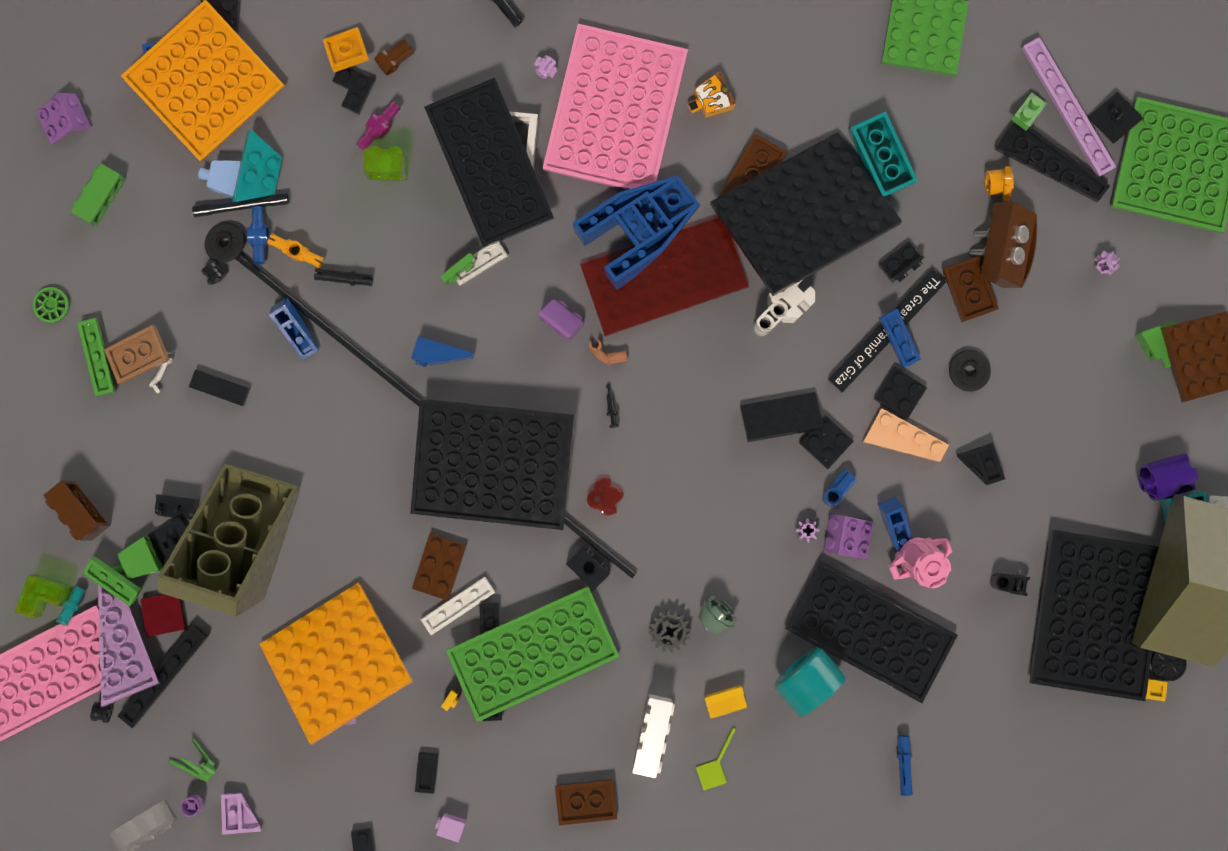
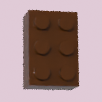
(76, 510)

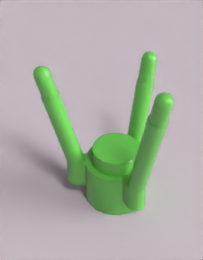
(204, 771)

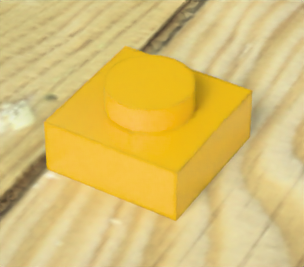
(1156, 690)
(451, 700)

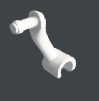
(157, 378)

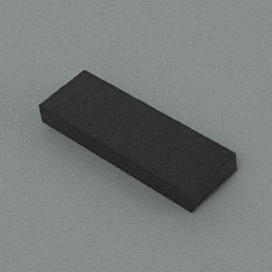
(219, 387)

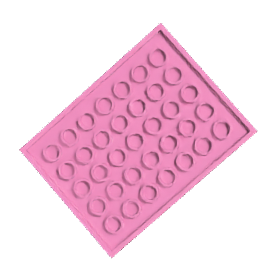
(614, 108)

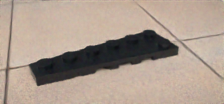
(1046, 158)

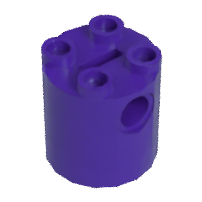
(1168, 477)

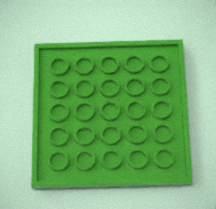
(1175, 167)

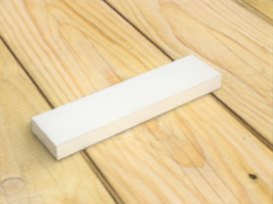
(458, 605)

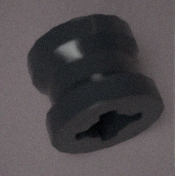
(213, 273)
(101, 713)

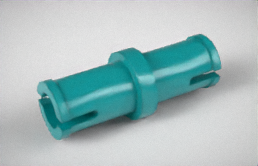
(70, 606)

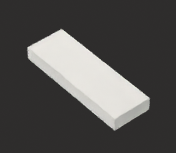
(484, 259)

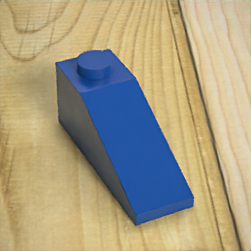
(293, 328)
(436, 353)
(895, 522)

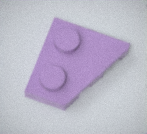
(237, 815)

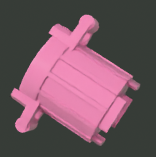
(923, 561)

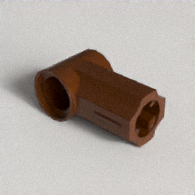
(390, 59)

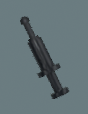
(611, 408)

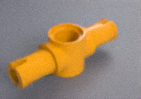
(304, 254)

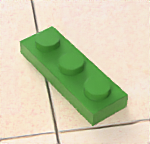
(112, 581)

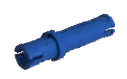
(905, 765)

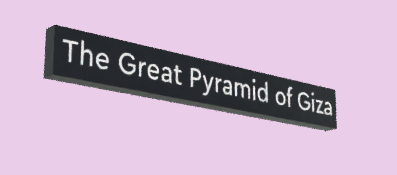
(878, 339)

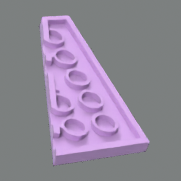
(122, 652)

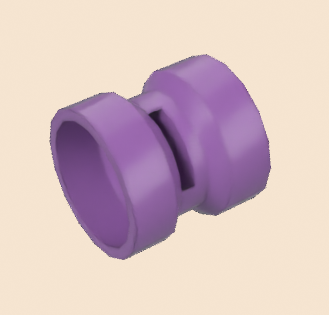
(192, 805)

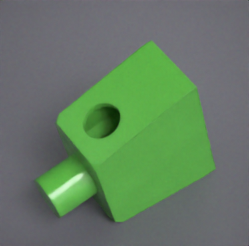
(1154, 344)
(138, 559)

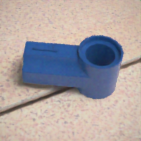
(839, 487)

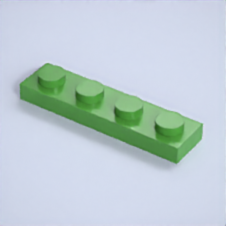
(96, 357)

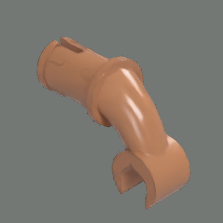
(608, 358)

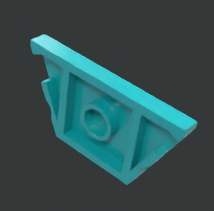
(257, 169)

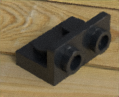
(901, 262)

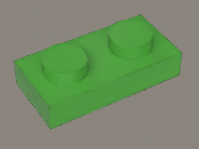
(1028, 111)
(452, 275)

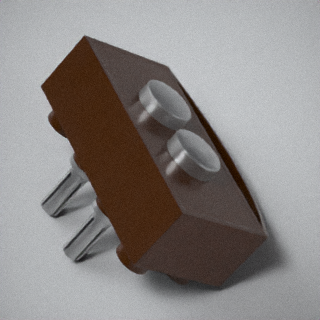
(1009, 245)

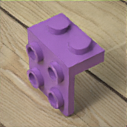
(62, 116)
(848, 536)

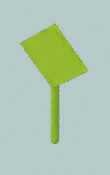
(711, 773)

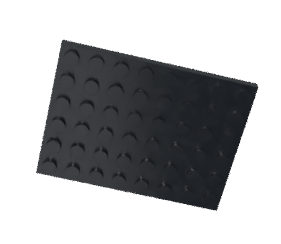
(805, 213)
(492, 464)
(1091, 614)

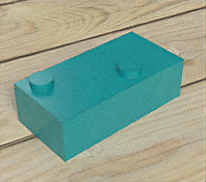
(883, 154)

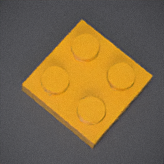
(345, 49)

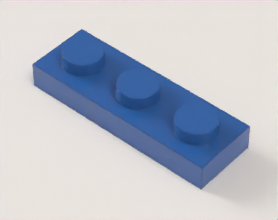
(899, 338)

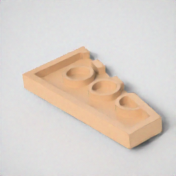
(896, 434)

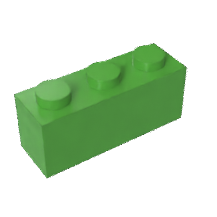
(98, 194)

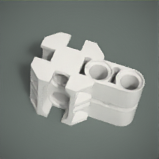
(787, 304)

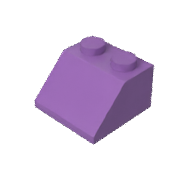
(561, 320)

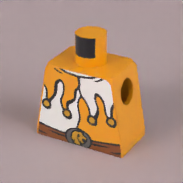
(712, 97)

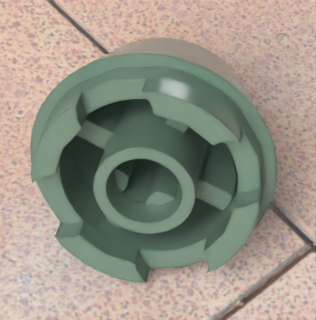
(717, 616)

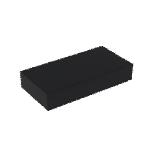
(426, 772)

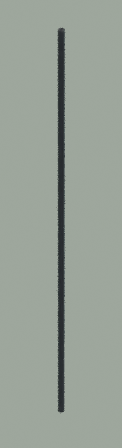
(405, 391)

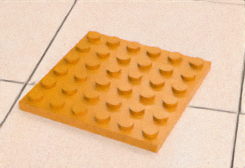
(202, 81)
(335, 663)

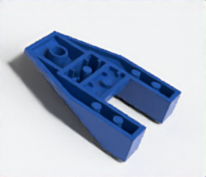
(648, 216)

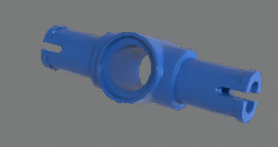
(258, 235)

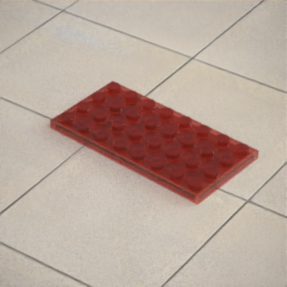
(689, 272)

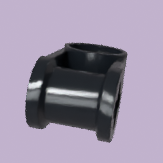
(1013, 583)

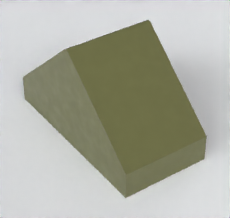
(231, 542)
(1188, 586)

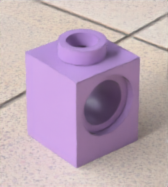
(450, 827)

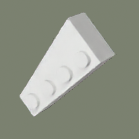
(652, 736)

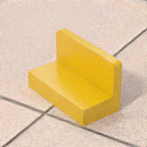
(725, 701)

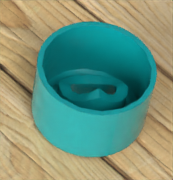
(809, 681)

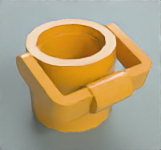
(999, 182)

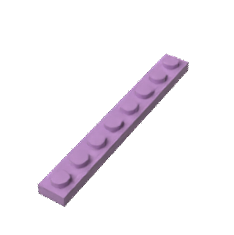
(1068, 107)

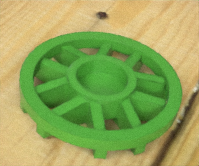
(50, 305)

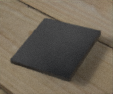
(1115, 117)
(166, 538)

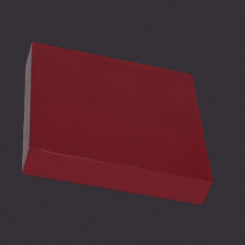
(162, 615)

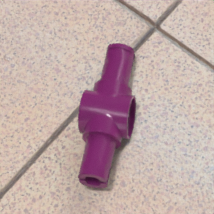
(378, 126)

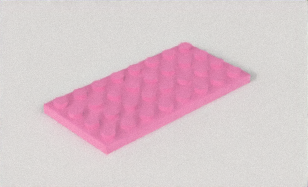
(49, 673)

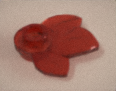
(607, 495)

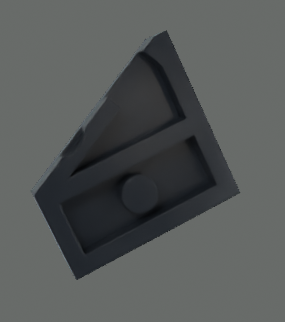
(983, 463)

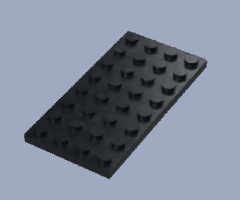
(489, 162)
(871, 631)

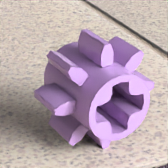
(545, 67)
(1107, 262)
(811, 534)

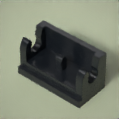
(176, 506)

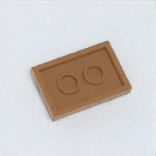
(136, 354)

